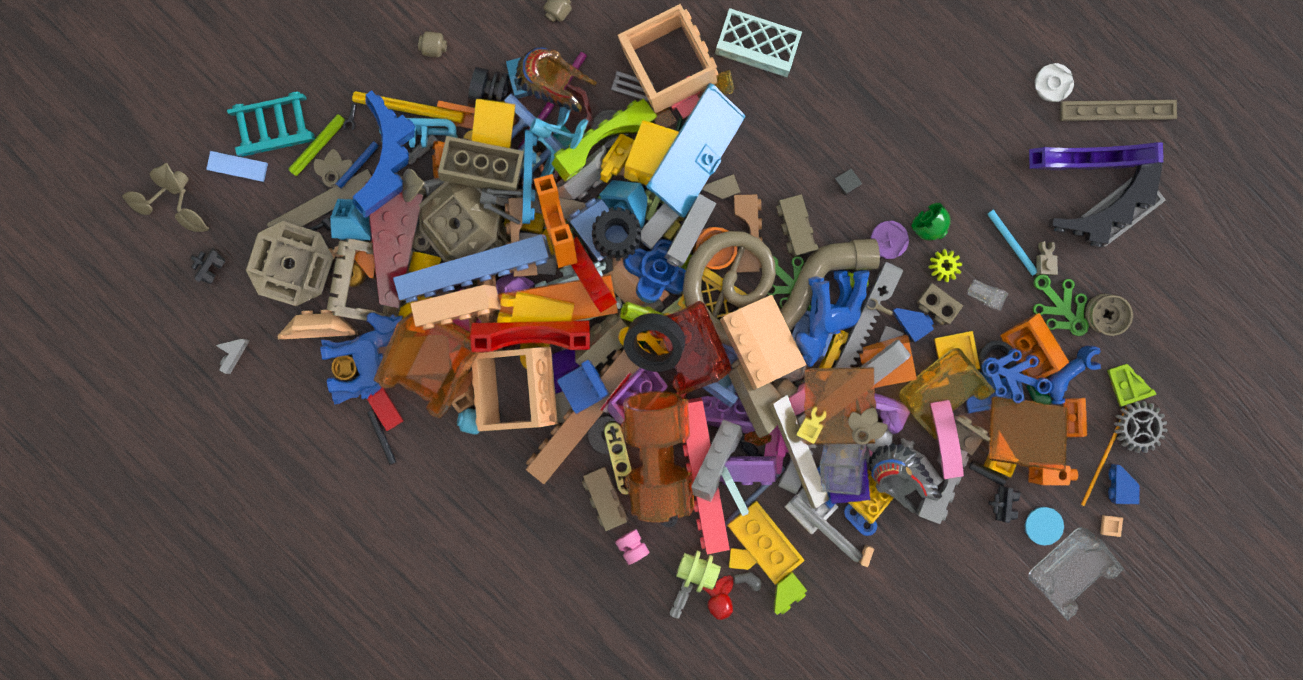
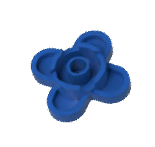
(654, 272)

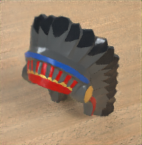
(900, 473)

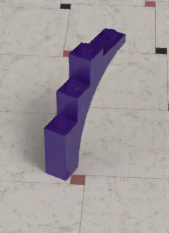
(1097, 157)

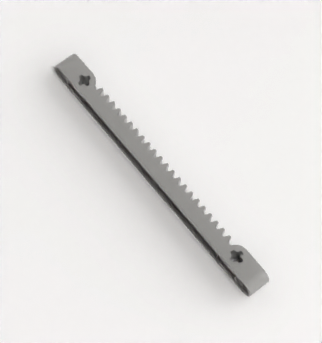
(887, 278)

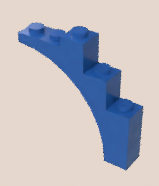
(385, 183)

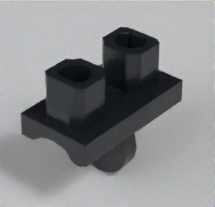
(203, 272)
(1003, 504)

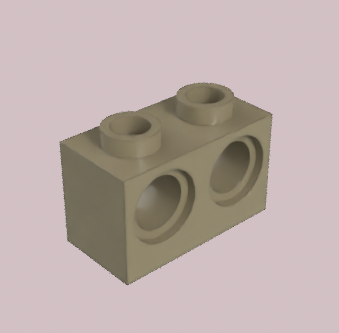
(941, 299)

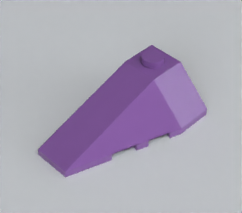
(717, 411)

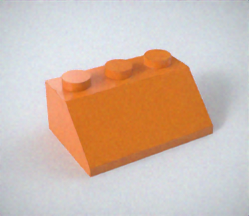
(1036, 339)

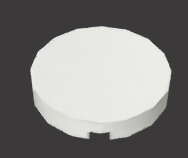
(1054, 82)

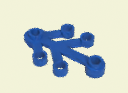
(1012, 374)

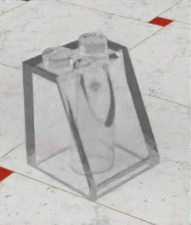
(842, 468)

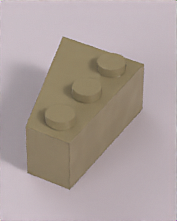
(796, 226)
(603, 340)
(604, 498)

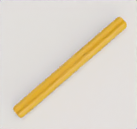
(414, 108)

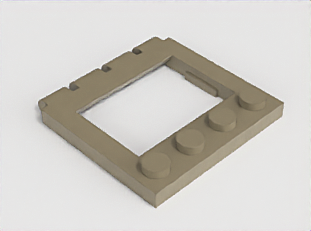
(341, 285)

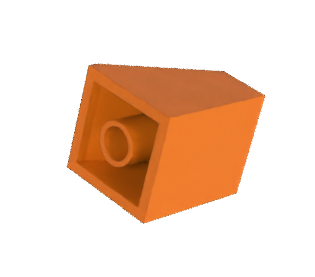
(901, 374)

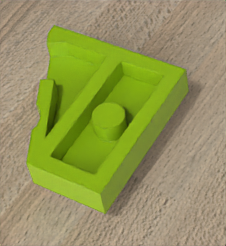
(1128, 385)

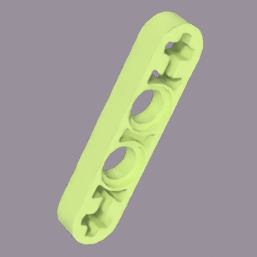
(617, 458)

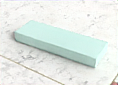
(734, 491)

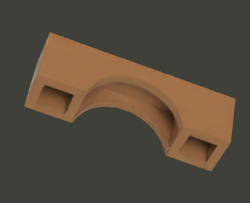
(515, 208)
(747, 208)

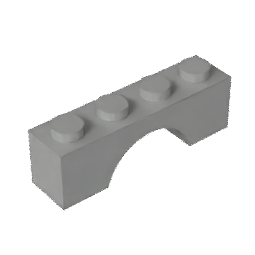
(714, 462)
(936, 510)

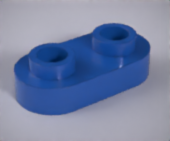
(858, 520)

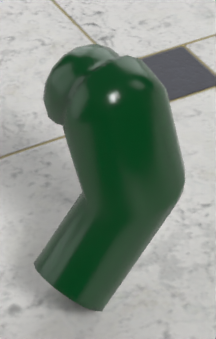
(1038, 397)

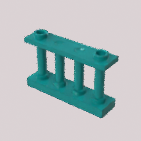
(266, 143)

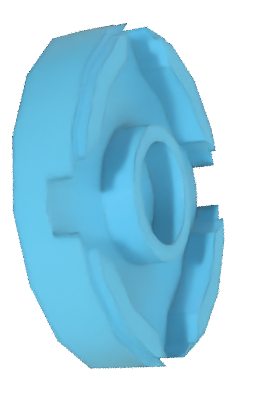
(1044, 526)

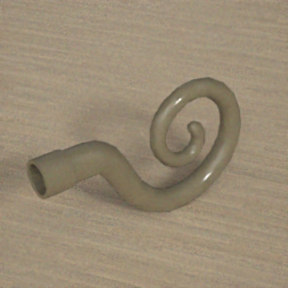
(854, 255)

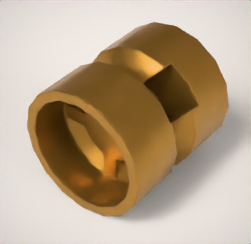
(344, 367)

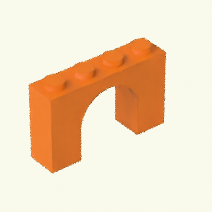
(557, 229)

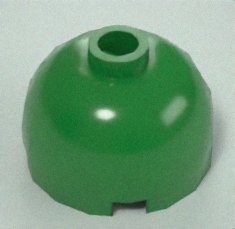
(933, 223)

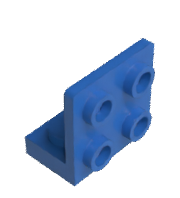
(583, 387)

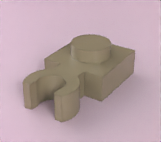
(1046, 261)

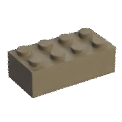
(480, 165)

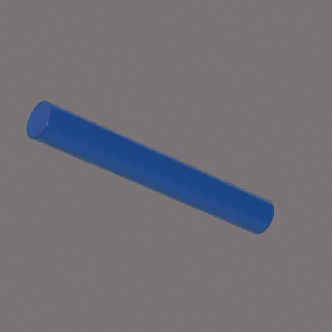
(357, 164)

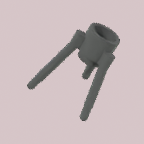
(490, 196)

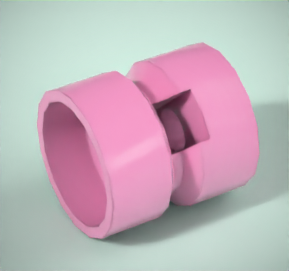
(632, 547)

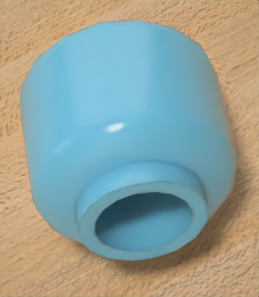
(467, 421)

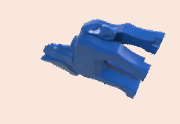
(828, 317)
(365, 355)

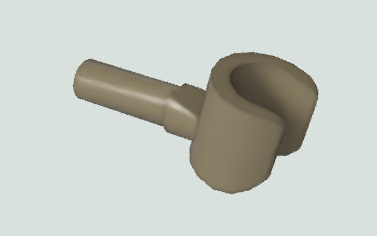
(878, 307)

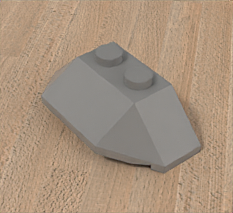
(589, 176)

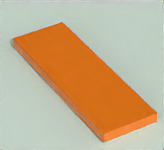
(570, 292)

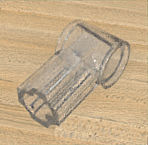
(990, 296)

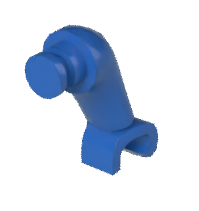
(1061, 378)

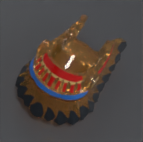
(545, 76)

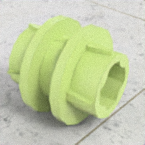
(698, 571)

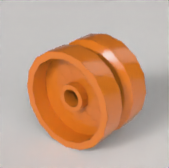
(724, 256)

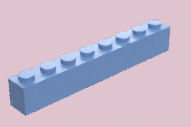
(473, 267)

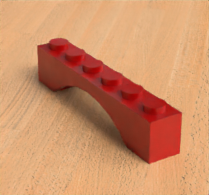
(567, 334)

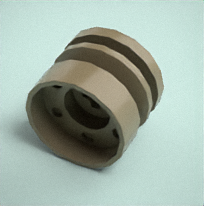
(1119, 314)

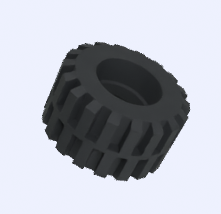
(614, 218)

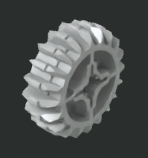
(1153, 437)

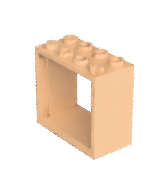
(654, 29)
(539, 383)

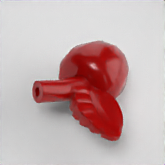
(720, 603)

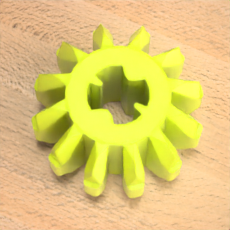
(948, 260)

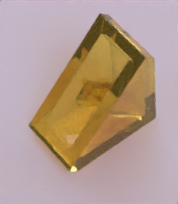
(724, 83)

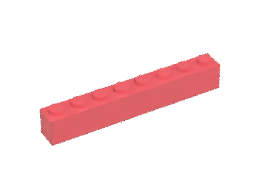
(710, 513)

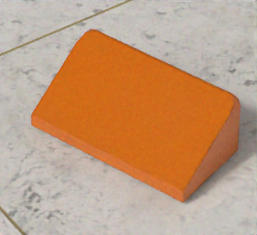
(1076, 417)

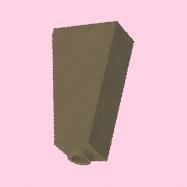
(755, 401)

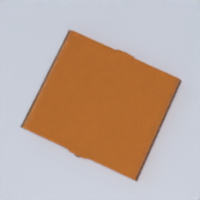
(839, 394)
(1028, 434)

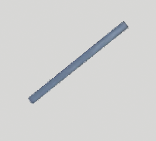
(762, 488)

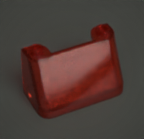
(703, 355)

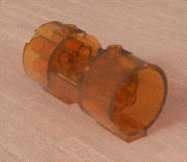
(655, 424)

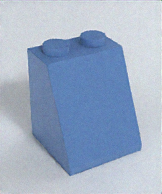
(582, 221)

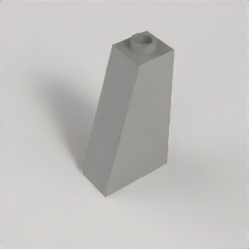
(689, 230)

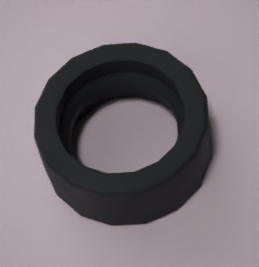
(993, 345)

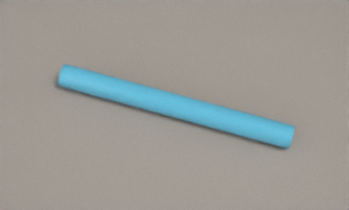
(1012, 242)

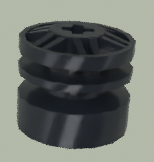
(488, 89)

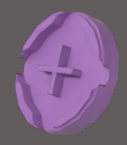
(891, 239)

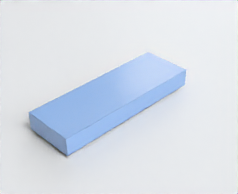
(237, 166)

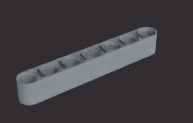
(883, 364)

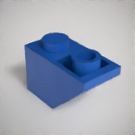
(1123, 487)

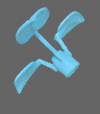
(544, 130)

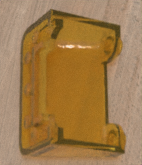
(948, 378)

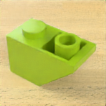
(787, 592)

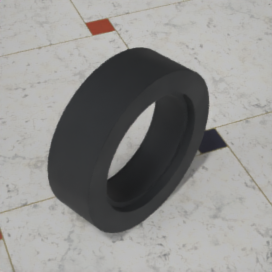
(649, 361)

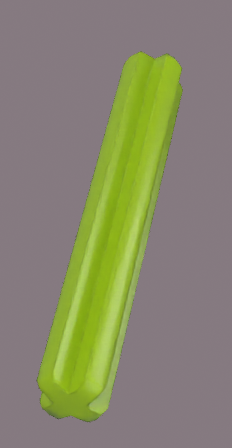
(317, 145)

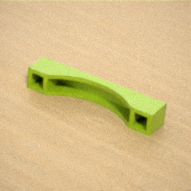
(571, 161)

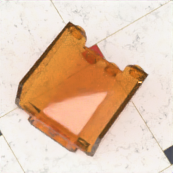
(427, 362)

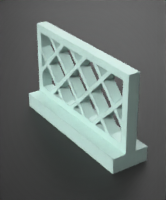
(754, 58)

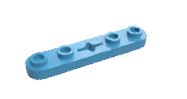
(528, 194)

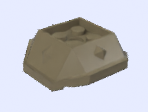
(477, 225)
(304, 278)

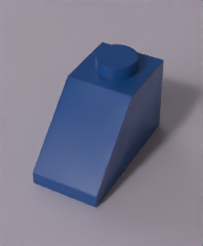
(913, 323)

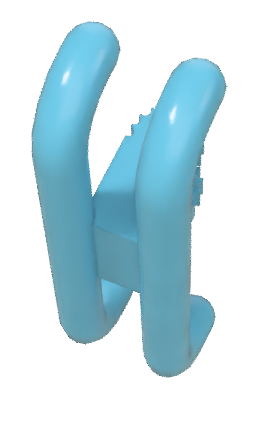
(421, 128)

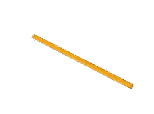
(1100, 465)

